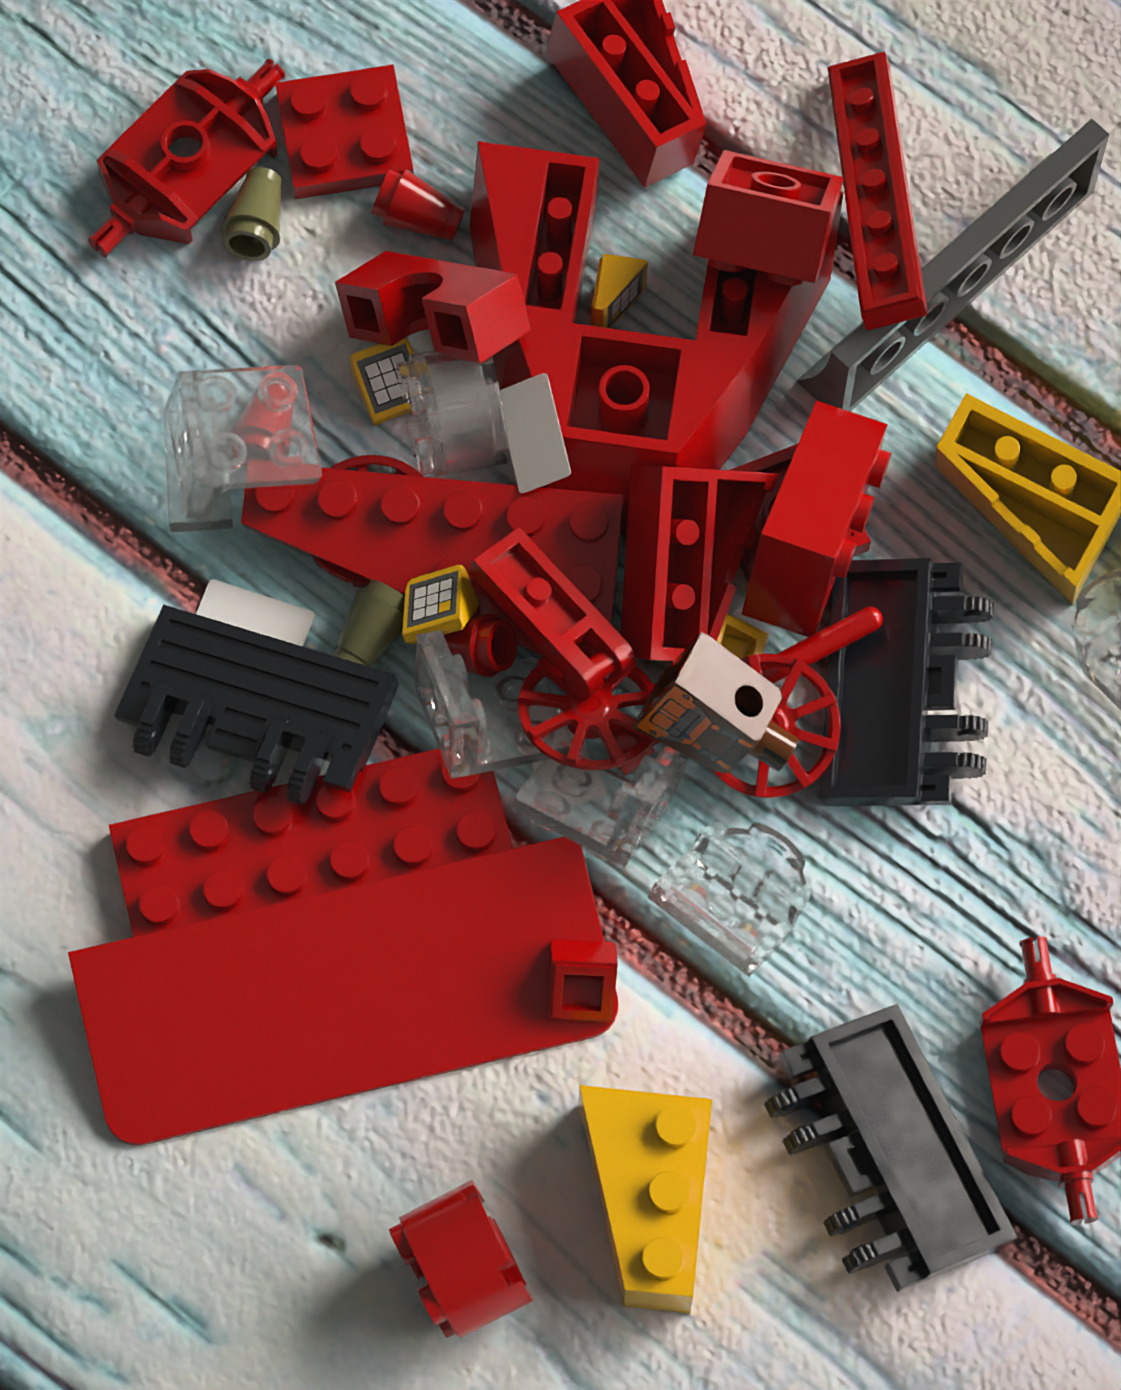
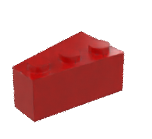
(631, 81)
(814, 518)
(684, 552)

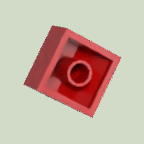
(767, 218)

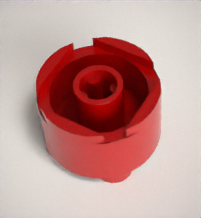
(463, 1260)

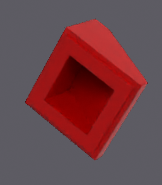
(582, 980)

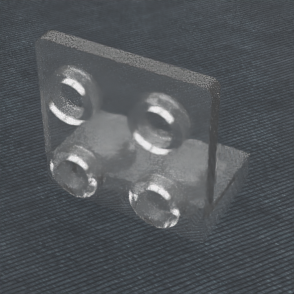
(240, 432)
(476, 714)
(600, 806)

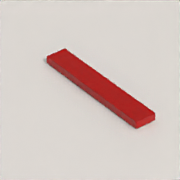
(876, 192)

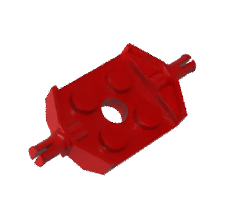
(168, 193)
(1063, 1029)

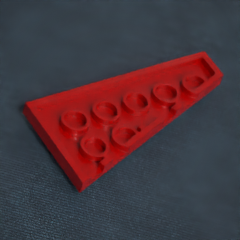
(418, 525)

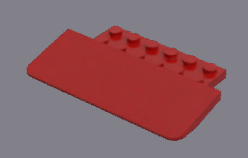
(324, 948)

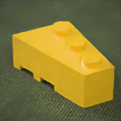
(1033, 489)
(651, 1186)

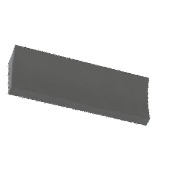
(964, 269)

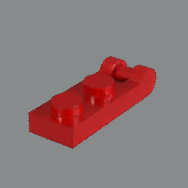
(552, 612)

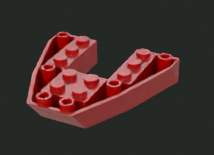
(618, 390)

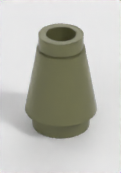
(254, 216)
(371, 624)

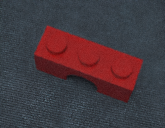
(464, 306)

